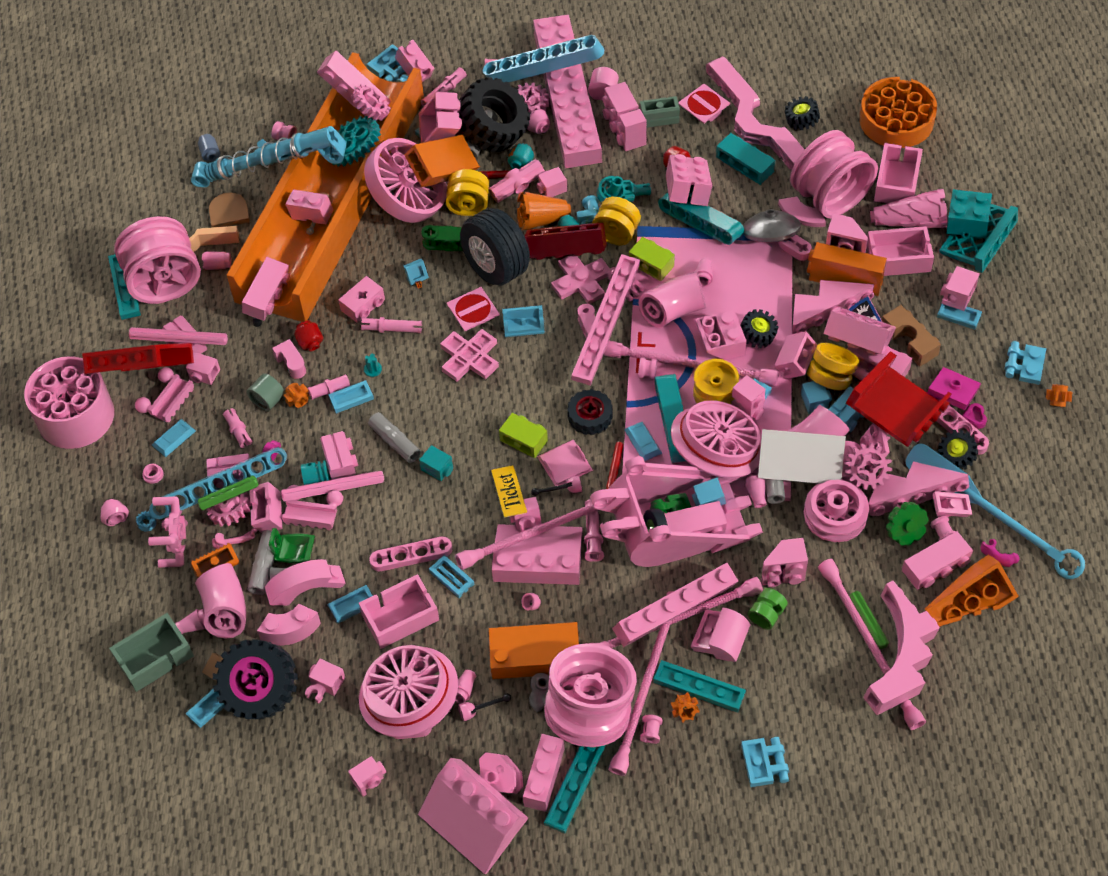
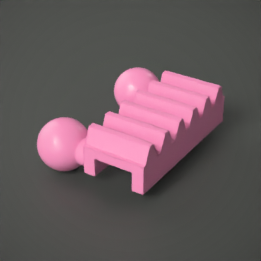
(170, 397)
(313, 513)

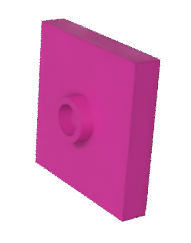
(961, 387)

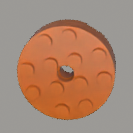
(898, 112)

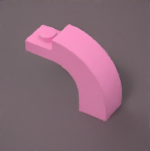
(301, 577)

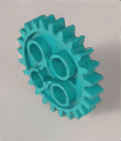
(359, 138)

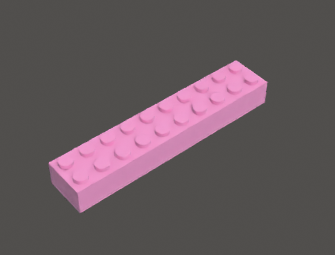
(569, 99)

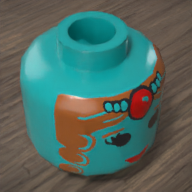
(520, 155)

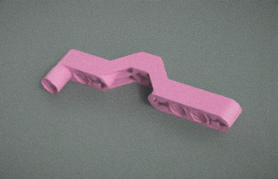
(746, 124)

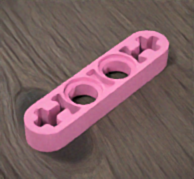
(960, 422)
(410, 550)

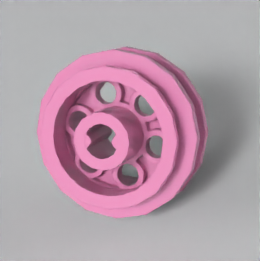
(839, 499)

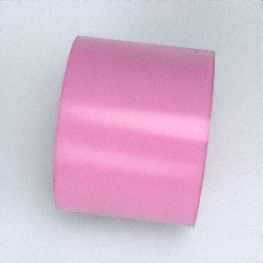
(600, 79)

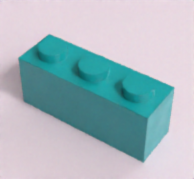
(745, 158)

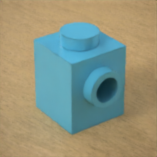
(814, 395)
(708, 492)

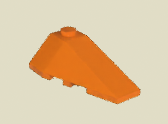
(977, 589)

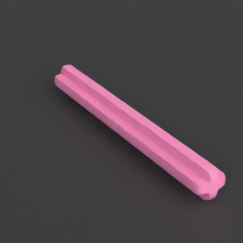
(178, 336)
(330, 485)

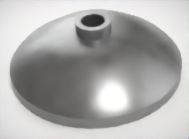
(771, 226)

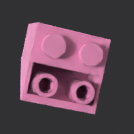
(722, 335)
(785, 564)

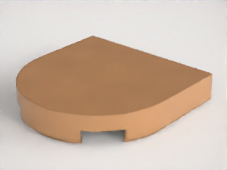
(228, 210)

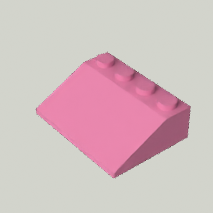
(542, 559)
(471, 814)

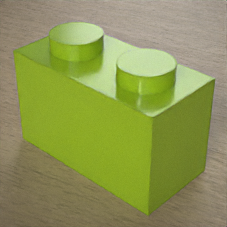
(653, 258)
(523, 435)

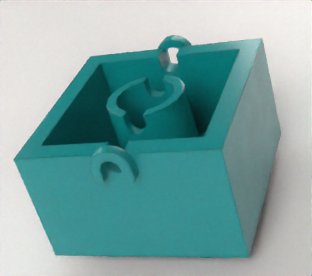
(969, 213)

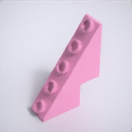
(814, 310)
(916, 487)

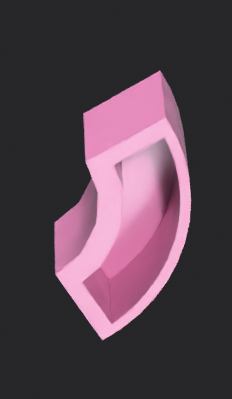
(289, 627)

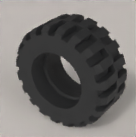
(505, 102)

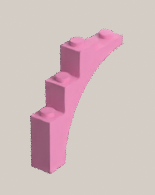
(913, 631)

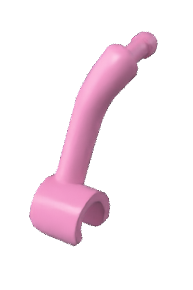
(219, 539)

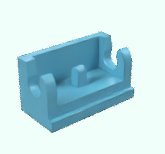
(523, 321)

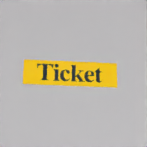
(509, 491)

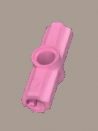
(516, 180)

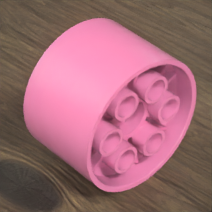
(72, 422)

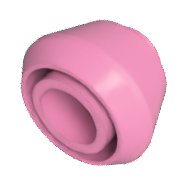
(538, 122)
(113, 512)

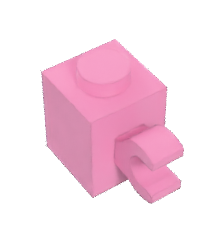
(529, 519)
(324, 678)

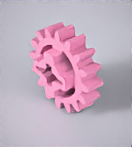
(534, 96)
(370, 102)
(870, 475)
(230, 510)

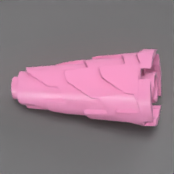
(915, 211)

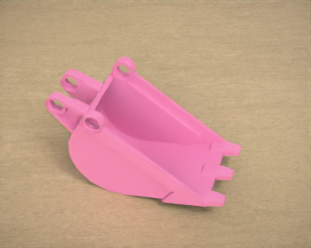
(645, 482)

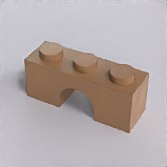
(923, 346)

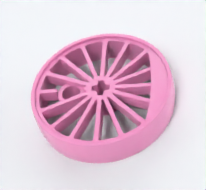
(400, 176)

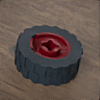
(600, 414)

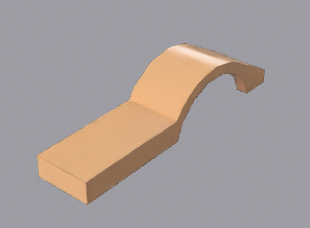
(214, 236)

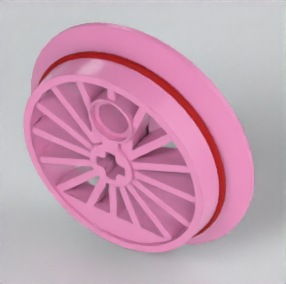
(732, 447)
(381, 708)

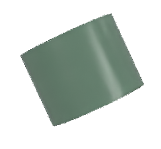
(265, 391)

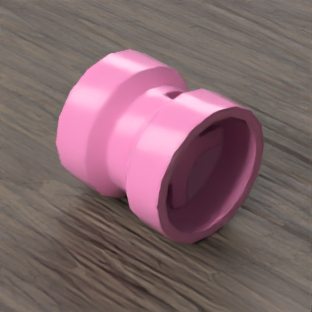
(281, 130)

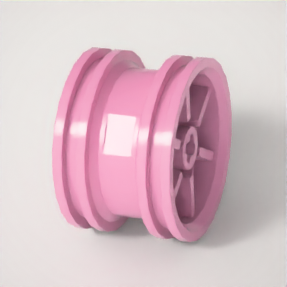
(833, 173)
(157, 260)
(589, 695)

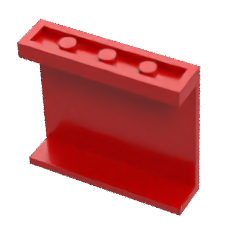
(138, 358)
(896, 403)

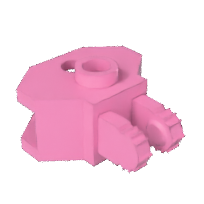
(501, 773)

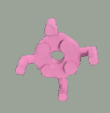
(177, 532)

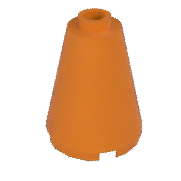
(540, 210)

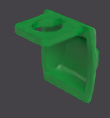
(291, 547)

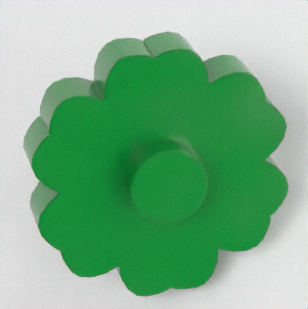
(907, 523)

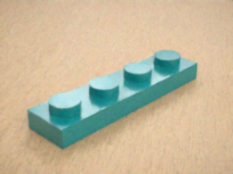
(127, 304)
(699, 686)

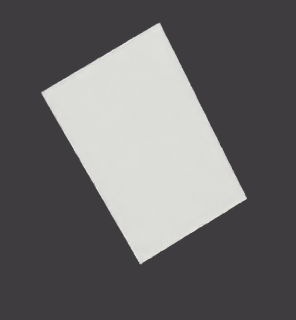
(801, 456)

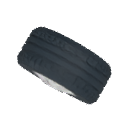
(494, 246)

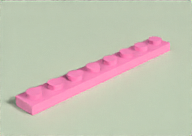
(605, 320)

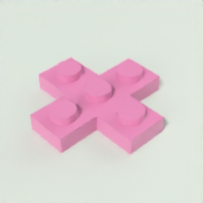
(581, 278)
(469, 355)

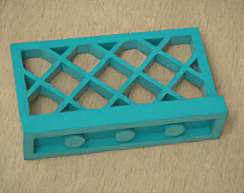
(992, 243)

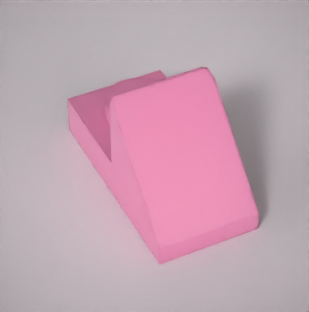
(952, 504)

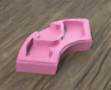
(806, 215)

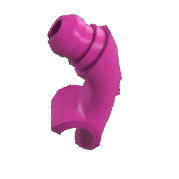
(1005, 560)

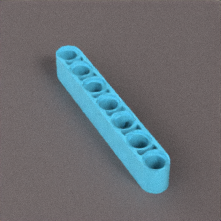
(545, 59)
(227, 477)

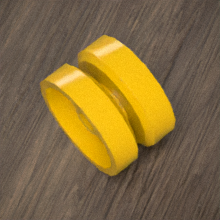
(467, 192)
(619, 220)
(832, 366)
(715, 381)

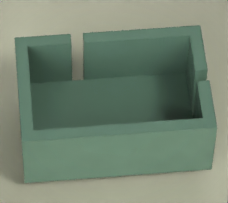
(151, 652)

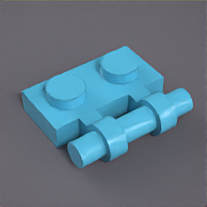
(384, 63)
(1031, 366)
(758, 763)

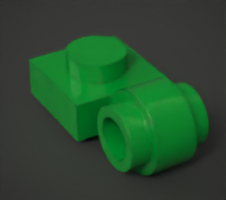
(672, 503)

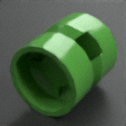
(767, 608)

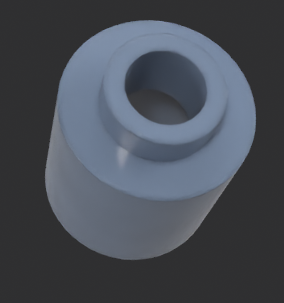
(208, 147)

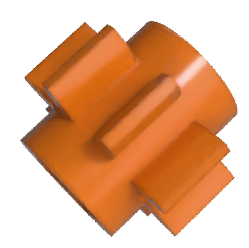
(296, 395)
(1059, 395)
(685, 701)

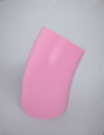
(672, 300)
(822, 422)
(222, 601)

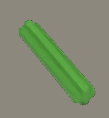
(228, 492)
(869, 619)

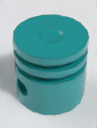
(314, 472)

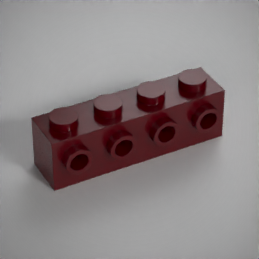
(566, 240)

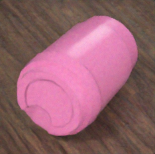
(216, 260)

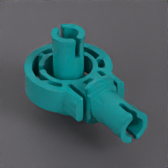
(621, 188)

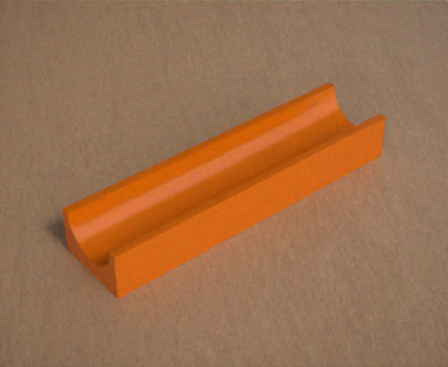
(285, 239)

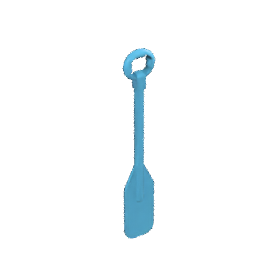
(924, 454)

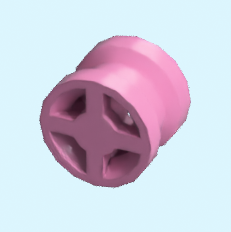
(647, 368)

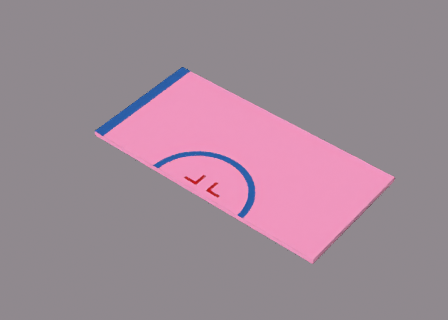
(744, 279)

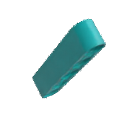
(703, 219)
(670, 406)

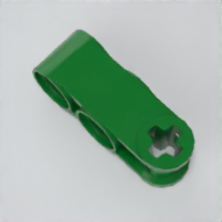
(442, 238)

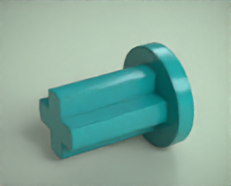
(372, 367)

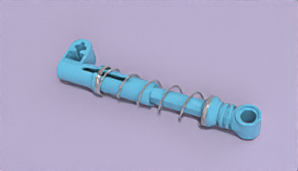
(325, 141)

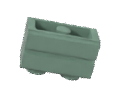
(660, 111)

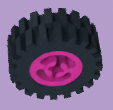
(268, 699)

